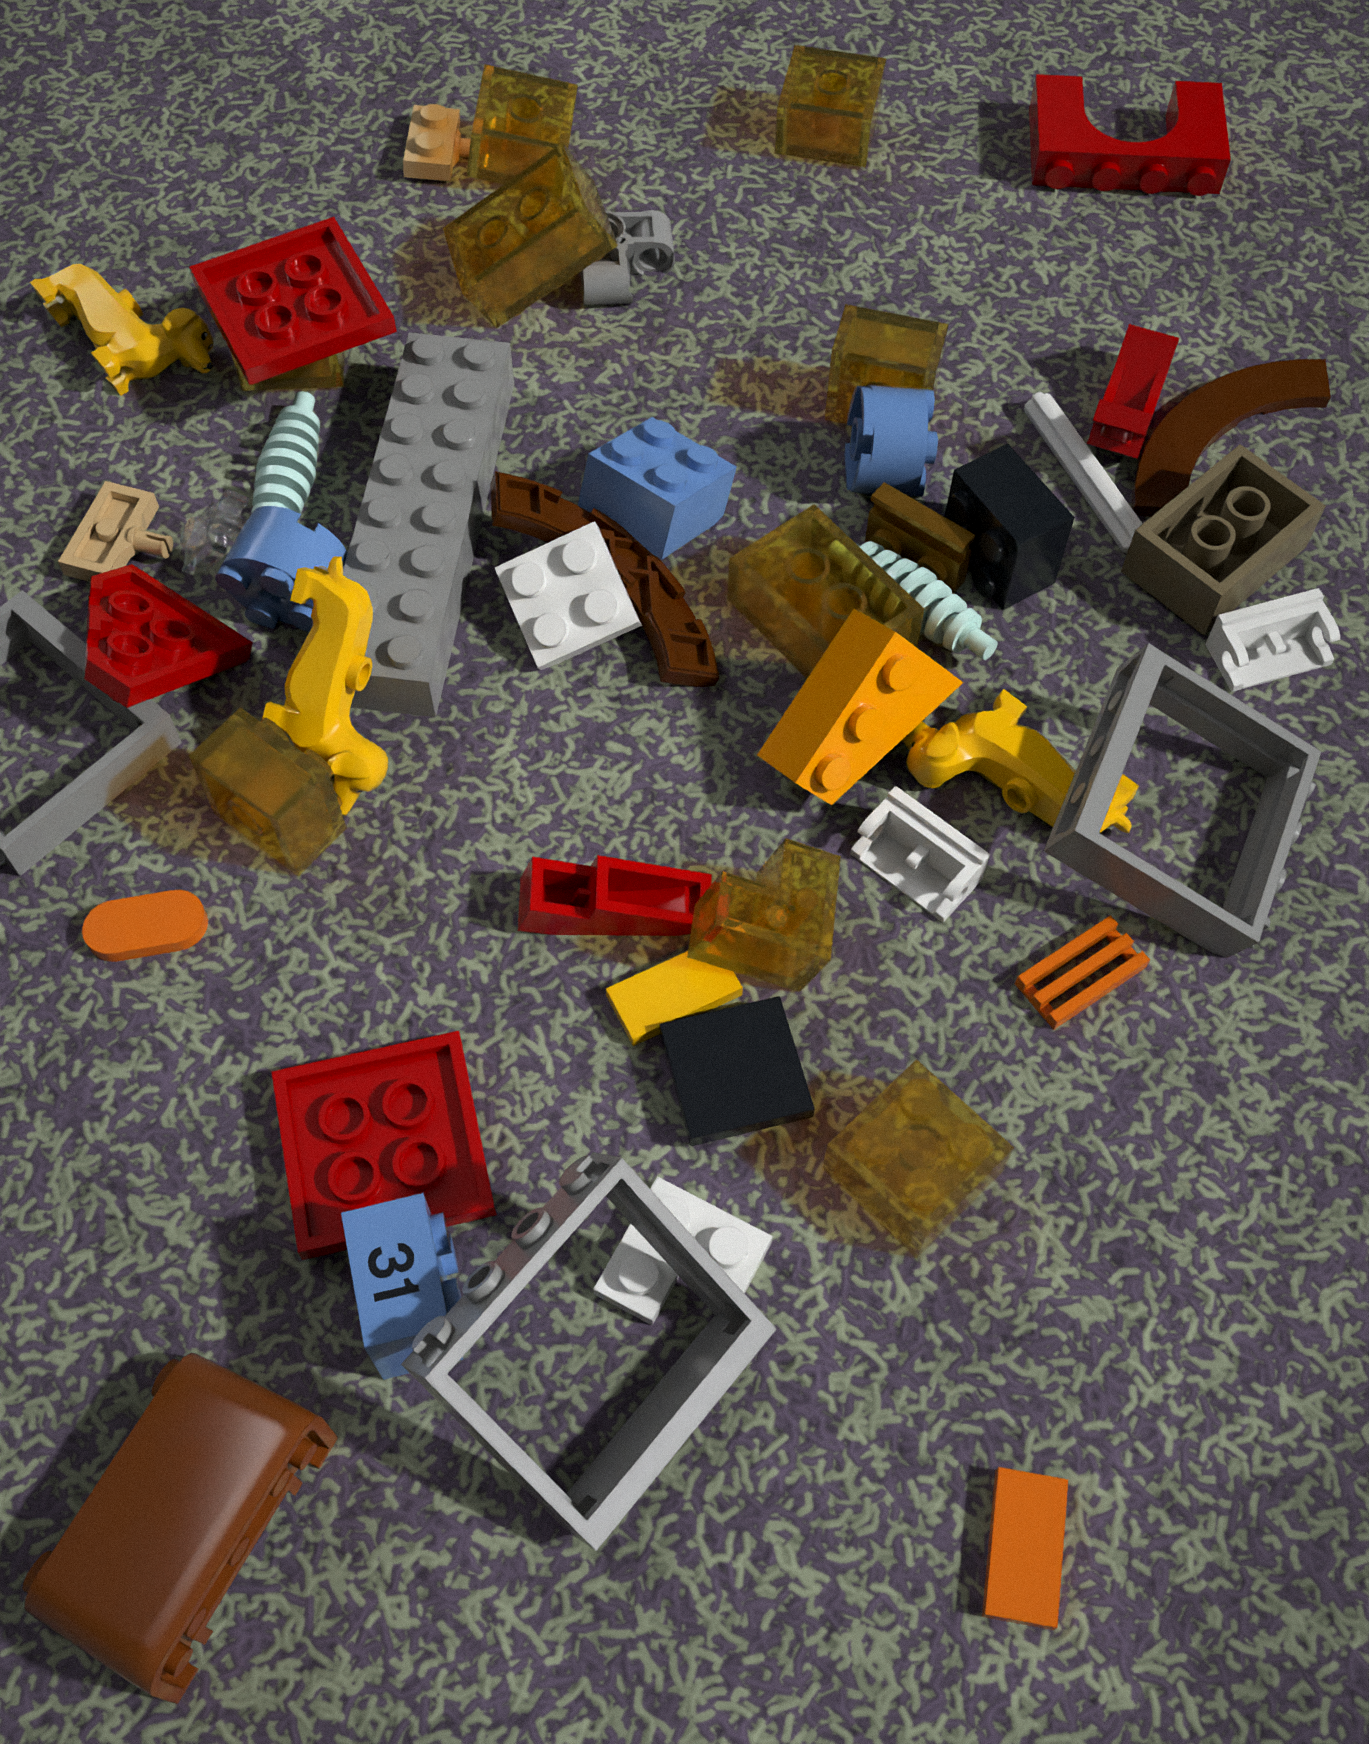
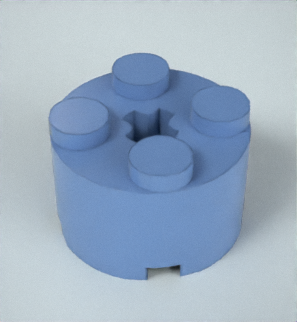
(890, 439)
(265, 564)

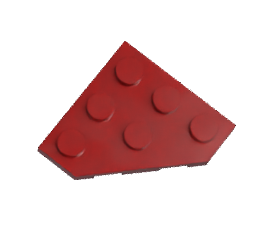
(151, 638)

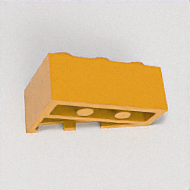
(855, 707)

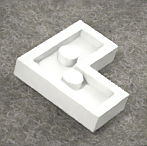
(642, 1280)

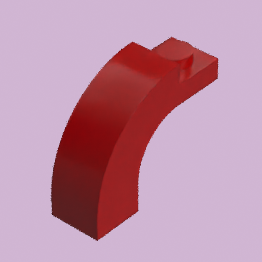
(1133, 391)

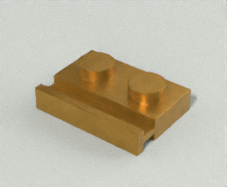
(919, 535)

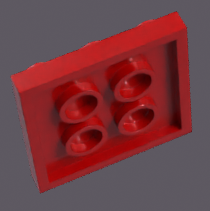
(292, 300)
(380, 1132)

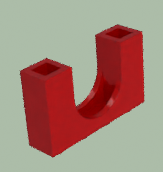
(1076, 154)

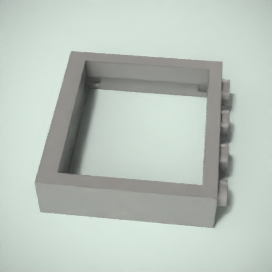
(1236, 729)
(152, 739)
(670, 1410)

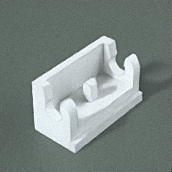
(1273, 639)
(920, 854)

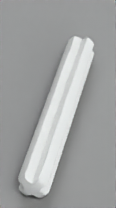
(1083, 468)

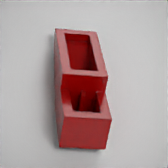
(608, 898)

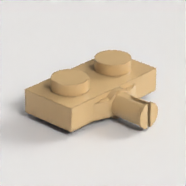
(434, 143)
(114, 532)

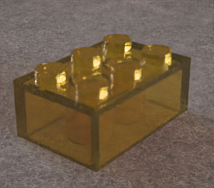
(529, 236)
(805, 584)

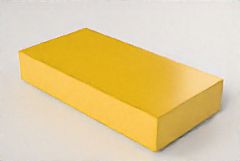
(670, 993)

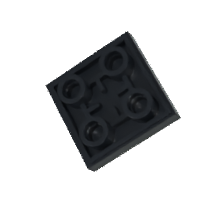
(736, 1071)

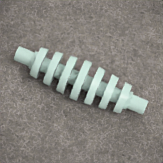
(289, 457)
(945, 614)

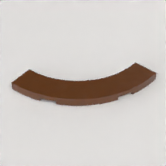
(1213, 412)
(674, 633)

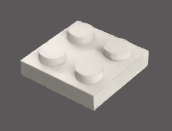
(567, 596)

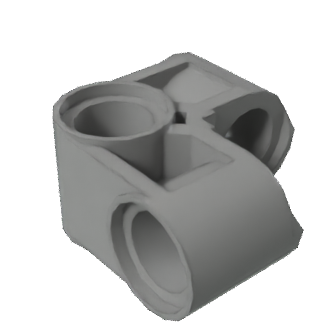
(643, 245)

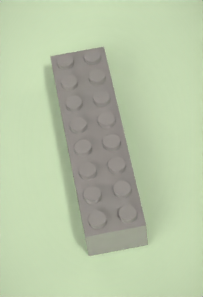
(426, 512)

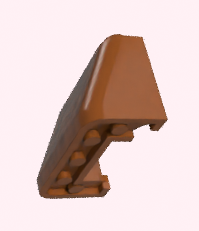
(174, 1522)

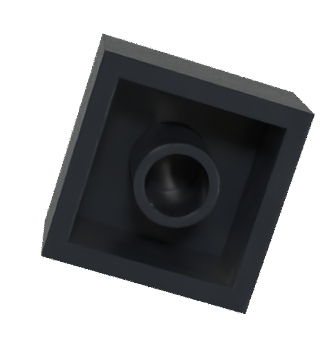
(1015, 524)

